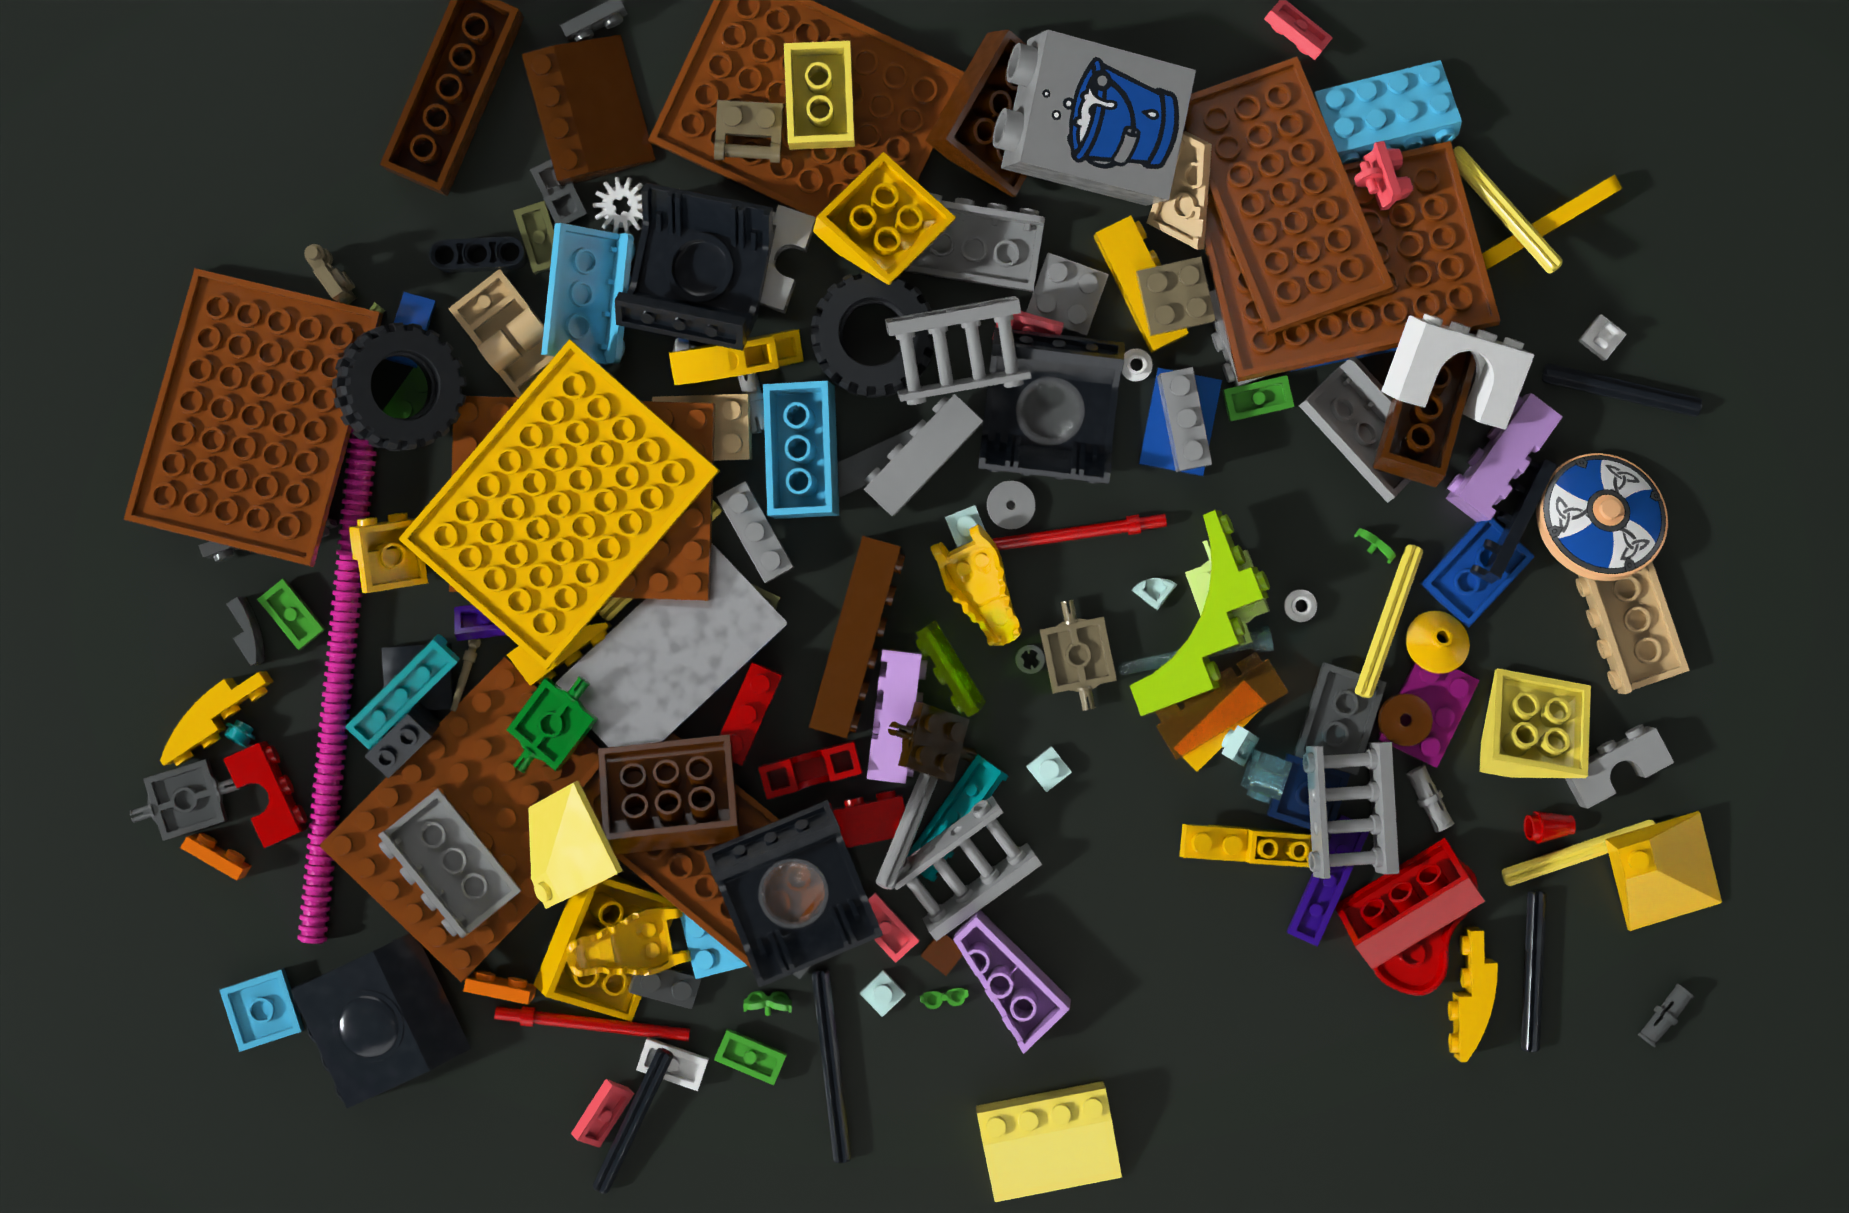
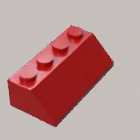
(1408, 905)

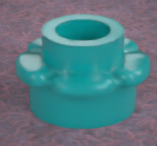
(239, 733)

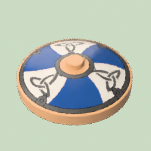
(1602, 517)

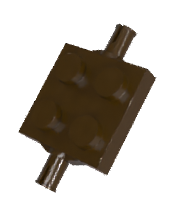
(933, 741)

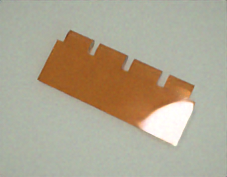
(1223, 708)

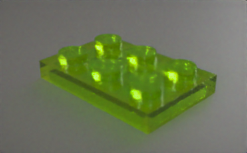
(950, 669)

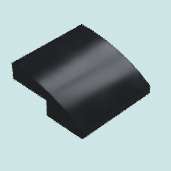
(396, 658)

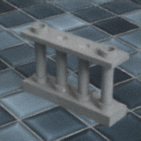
(937, 324)
(1378, 791)
(979, 893)

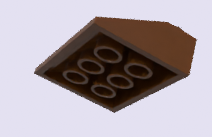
(588, 108)
(970, 116)
(668, 794)

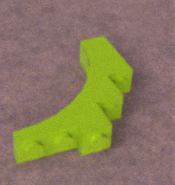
(1217, 629)

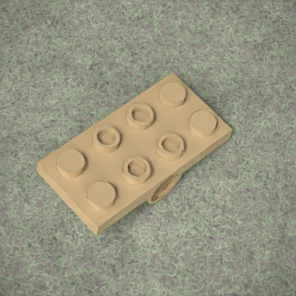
(504, 330)

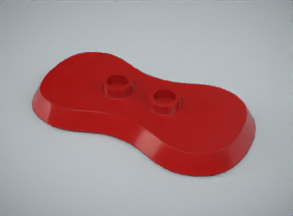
(1425, 963)

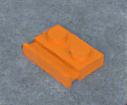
(508, 989)

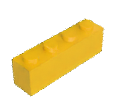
(1125, 254)

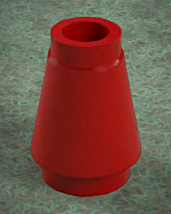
(1548, 826)

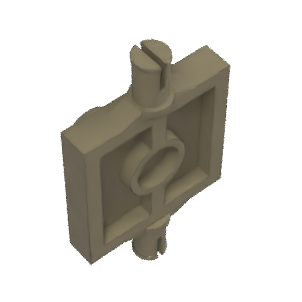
(1078, 655)

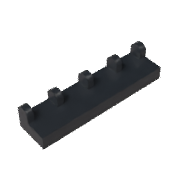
(1516, 522)

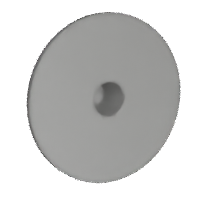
(1011, 504)

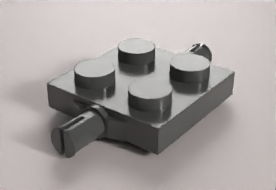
(184, 799)

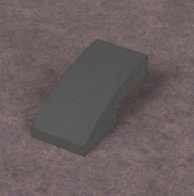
(561, 201)
(251, 640)

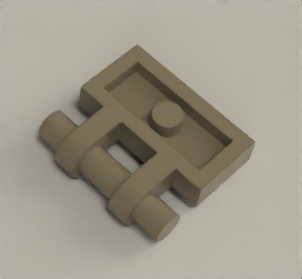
(335, 282)

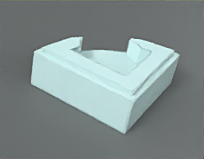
(1154, 590)

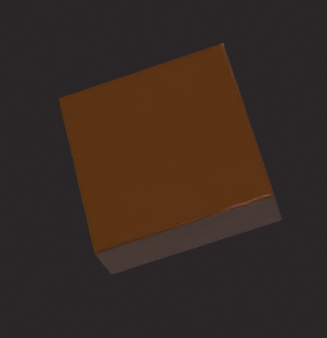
(942, 954)

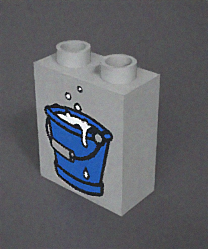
(1094, 117)

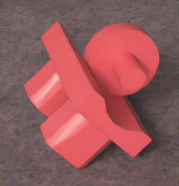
(1380, 177)

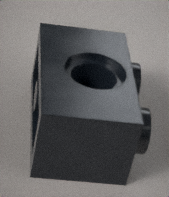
(403, 739)

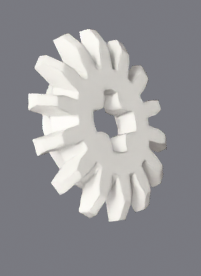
(609, 210)

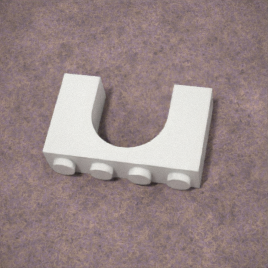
(1429, 344)

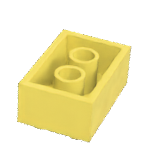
(819, 95)

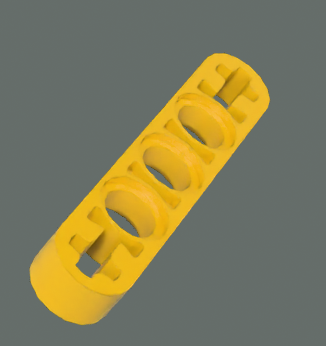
(1555, 219)

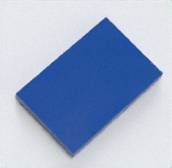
(1156, 444)
(1460, 590)

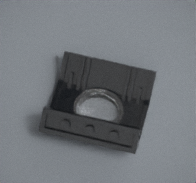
(1061, 416)
(775, 877)

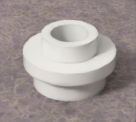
(1146, 360)
(1290, 602)

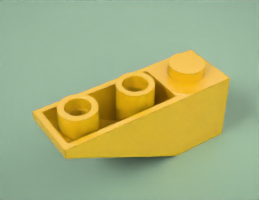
(535, 673)

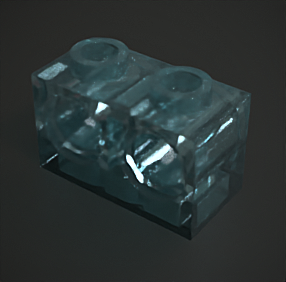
(1265, 776)

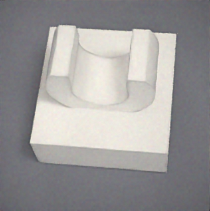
(1602, 337)

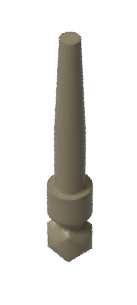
(469, 658)

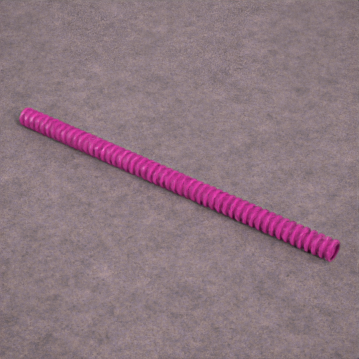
(336, 697)

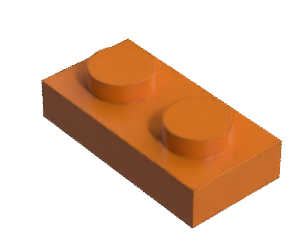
(205, 849)

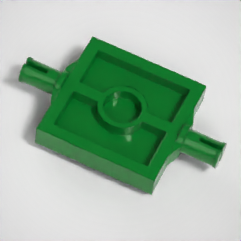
(552, 724)

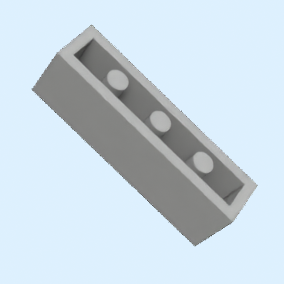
(923, 455)

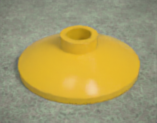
(1428, 650)

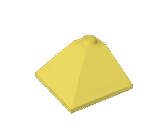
(1536, 727)
(567, 846)

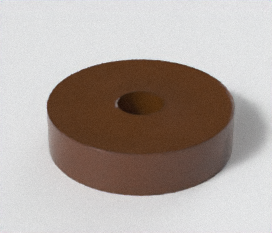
(1420, 722)

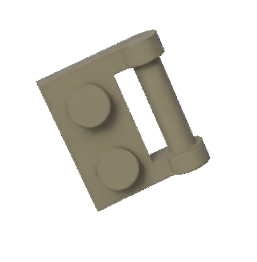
(748, 120)

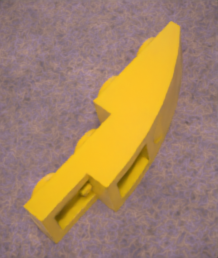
(719, 362)
(203, 721)
(1245, 845)
(1472, 1008)

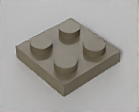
(1175, 296)

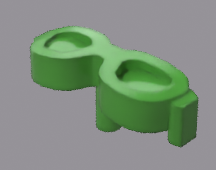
(954, 996)
(777, 1001)

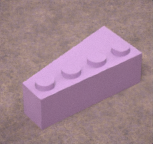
(1502, 458)
(894, 702)
(1015, 984)

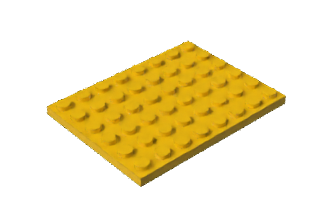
(559, 504)

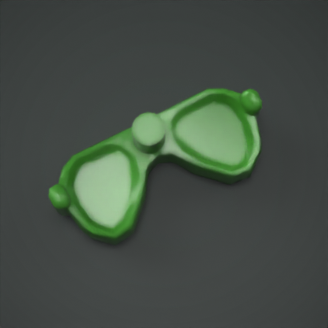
(1376, 543)

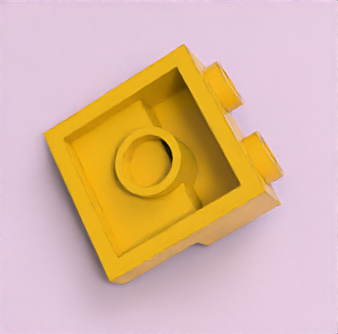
(381, 555)

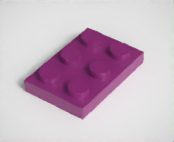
(1447, 698)

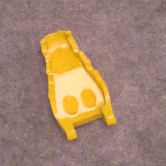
(978, 583)
(631, 946)

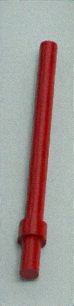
(1132, 524)
(529, 1016)

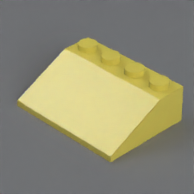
(1049, 1141)

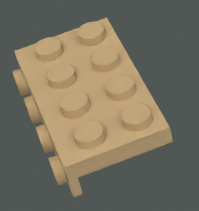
(1633, 629)

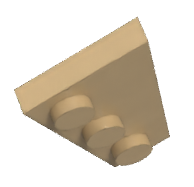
(1186, 209)

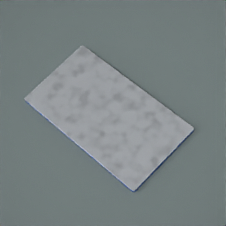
(672, 657)

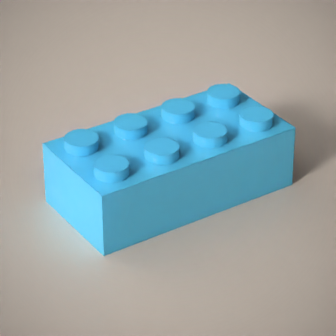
(801, 449)

